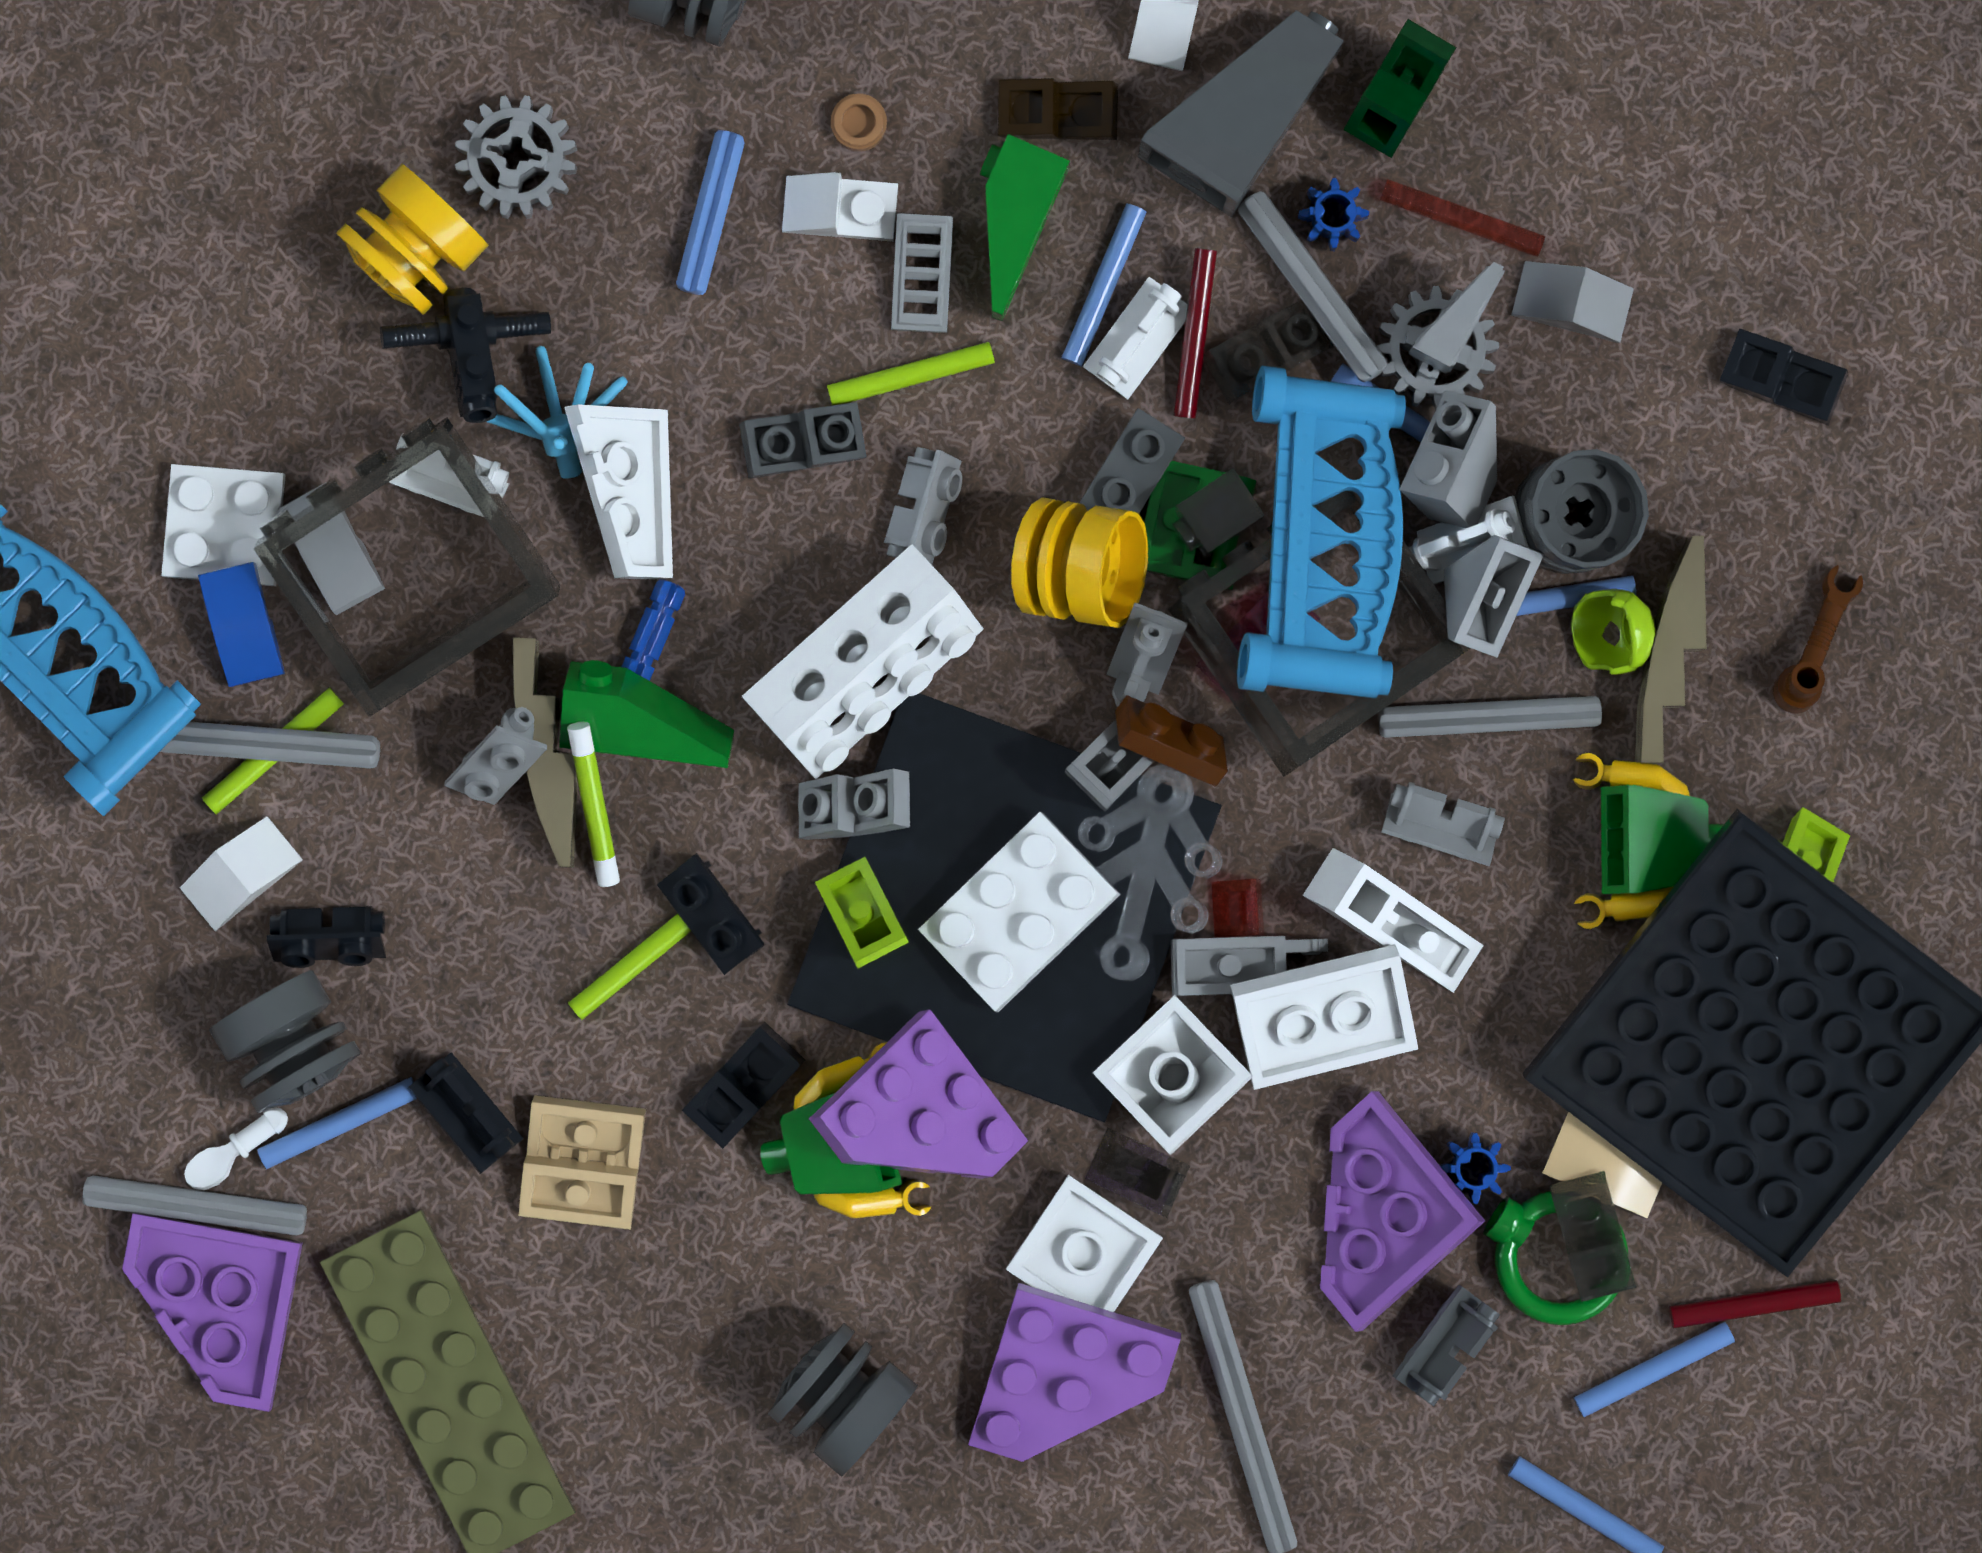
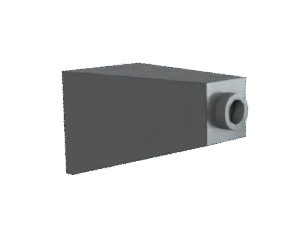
(1239, 117)

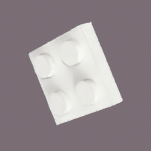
(217, 519)
(1084, 1248)

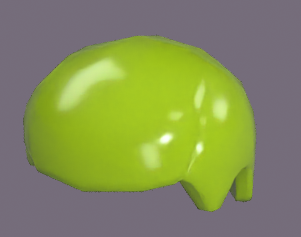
(1633, 620)

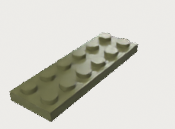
(447, 1386)

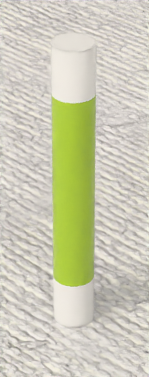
(593, 804)

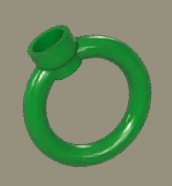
(1509, 1229)

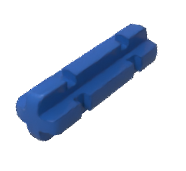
(654, 628)

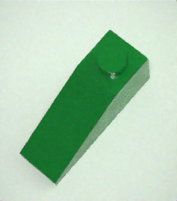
(1018, 202)
(640, 718)

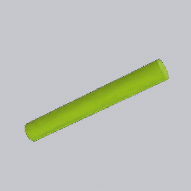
(911, 374)
(252, 769)
(629, 967)

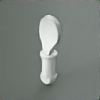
(214, 1163)

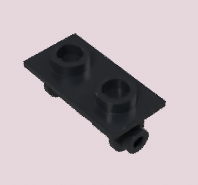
(711, 914)
(300, 938)
(465, 1112)

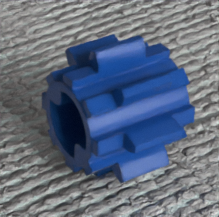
(1351, 214)
(1463, 1155)

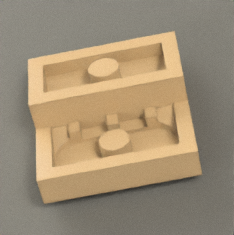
(1584, 1152)
(578, 1187)

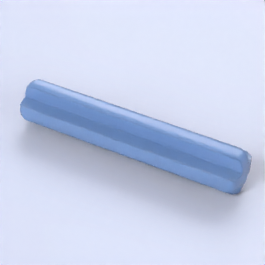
(710, 212)

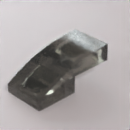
(1592, 1236)

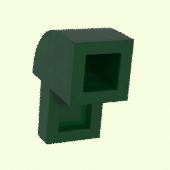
(1399, 88)

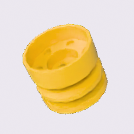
(411, 239)
(1079, 562)

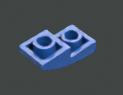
(241, 624)

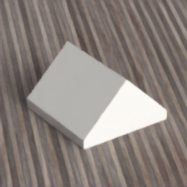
(1172, 1075)

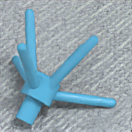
(555, 430)

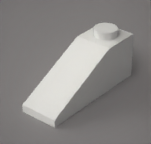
(1392, 917)

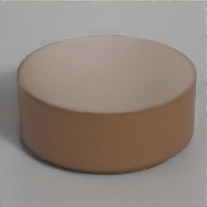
(858, 122)

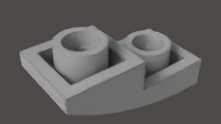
(337, 560)
(854, 805)

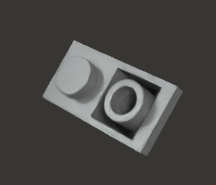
(1455, 461)

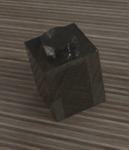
(1216, 514)

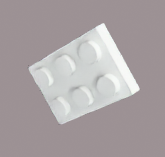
(1019, 912)
(1324, 1016)

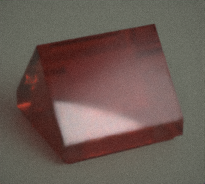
(1237, 908)

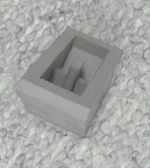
(1573, 299)
(1487, 592)
(1106, 768)

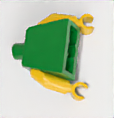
(1647, 836)
(817, 1170)

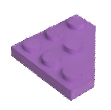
(920, 1109)
(1385, 1212)
(218, 1300)
(1065, 1372)

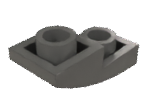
(802, 440)

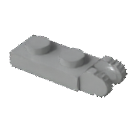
(1214, 964)

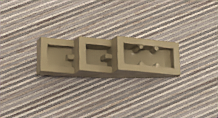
(1679, 629)
(553, 774)

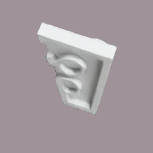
(629, 484)

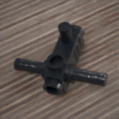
(467, 337)

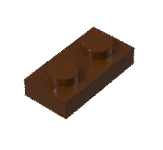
(1171, 740)

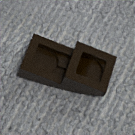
(1057, 109)

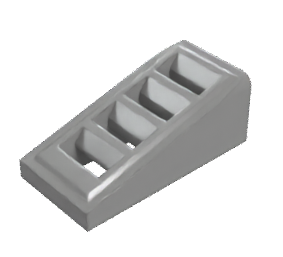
(922, 225)
(1448, 334)

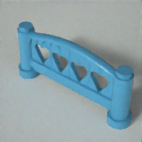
(1297, 647)
(108, 743)

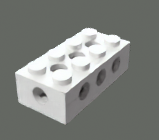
(853, 650)

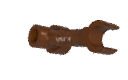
(1786, 689)

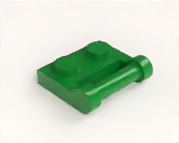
(1165, 549)

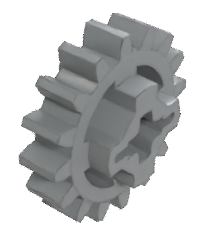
(512, 180)
(1405, 335)

